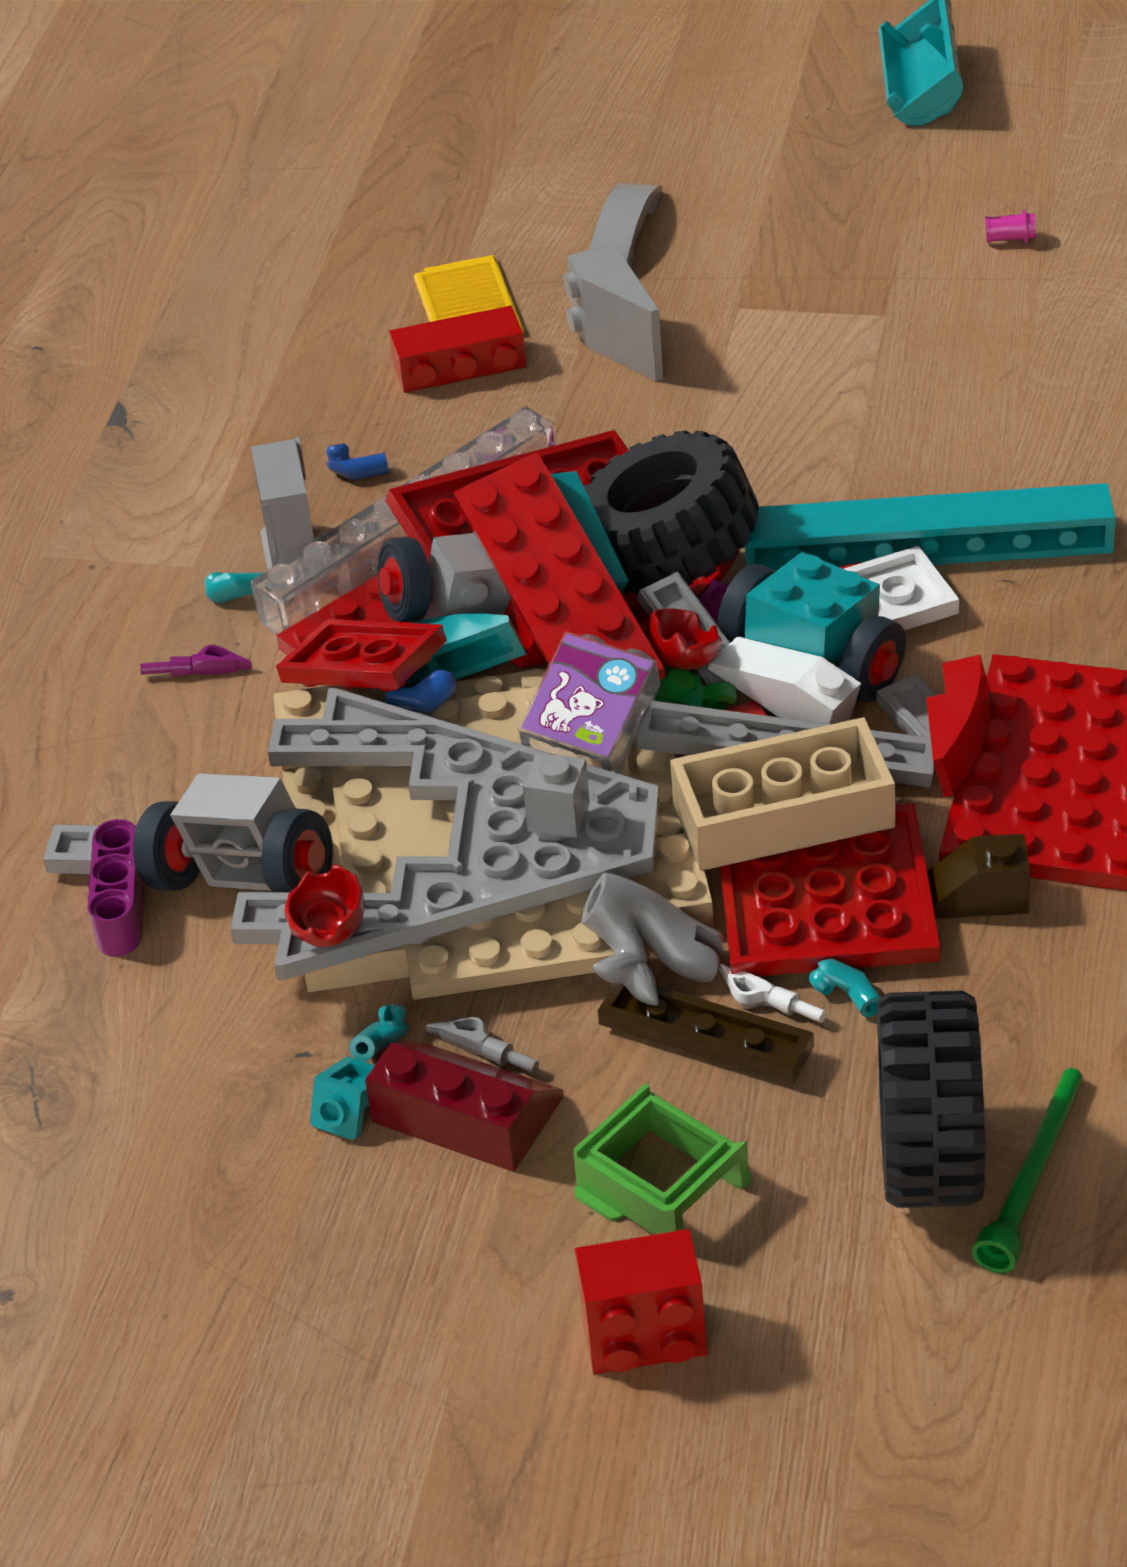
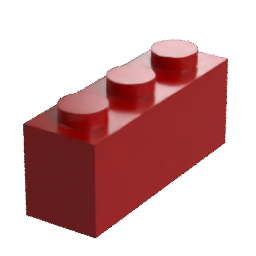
(457, 348)

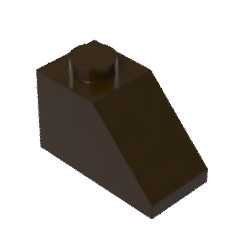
(982, 878)

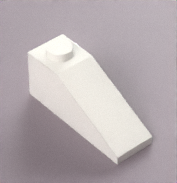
(788, 681)

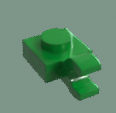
(686, 689)

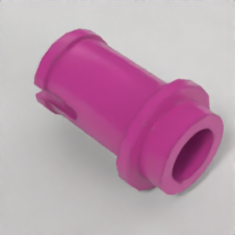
(1010, 227)

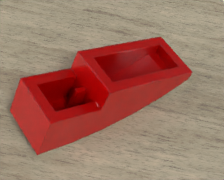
(959, 721)

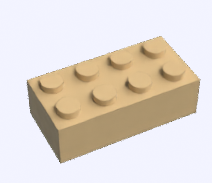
(783, 793)

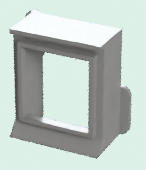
(282, 499)

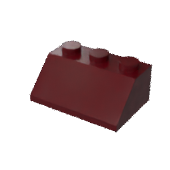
(459, 1102)

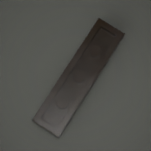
(710, 1031)

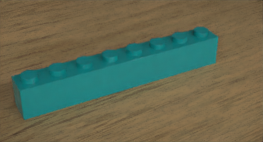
(944, 526)

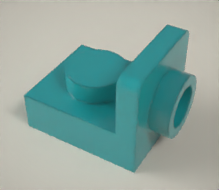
(341, 1098)

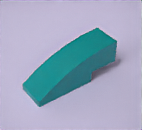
(472, 644)

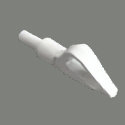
(764, 993)

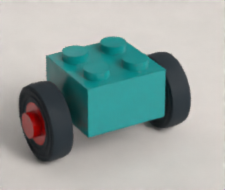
(819, 613)

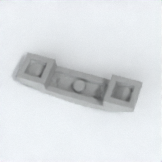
(624, 216)

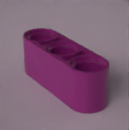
(115, 889)

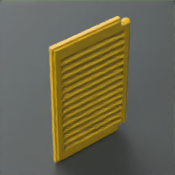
(463, 288)

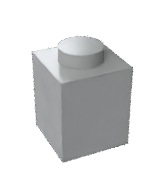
(556, 795)

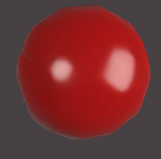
(681, 640)
(325, 907)

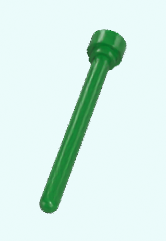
(999, 1242)

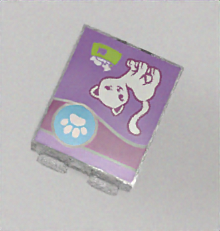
(591, 702)

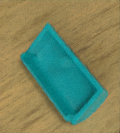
(921, 64)

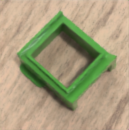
(620, 1193)

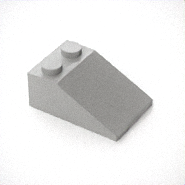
(613, 310)

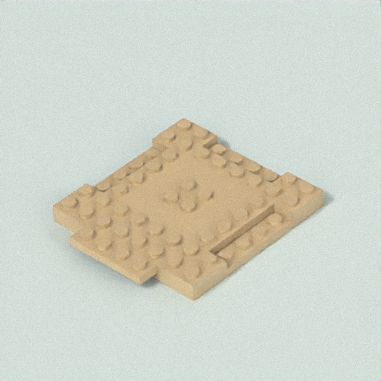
(377, 822)

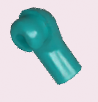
(228, 586)
(852, 981)
(381, 1033)

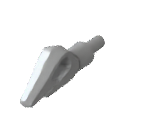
(472, 1036)

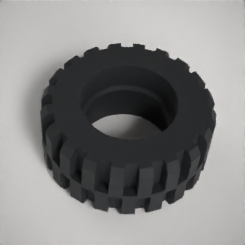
(674, 507)
(931, 1099)

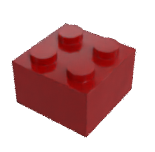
(641, 1301)

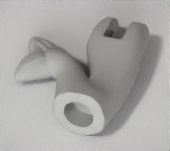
(623, 911)

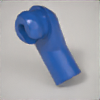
(355, 468)
(427, 694)

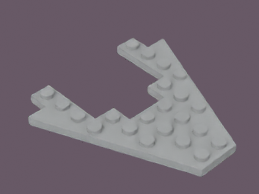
(491, 856)

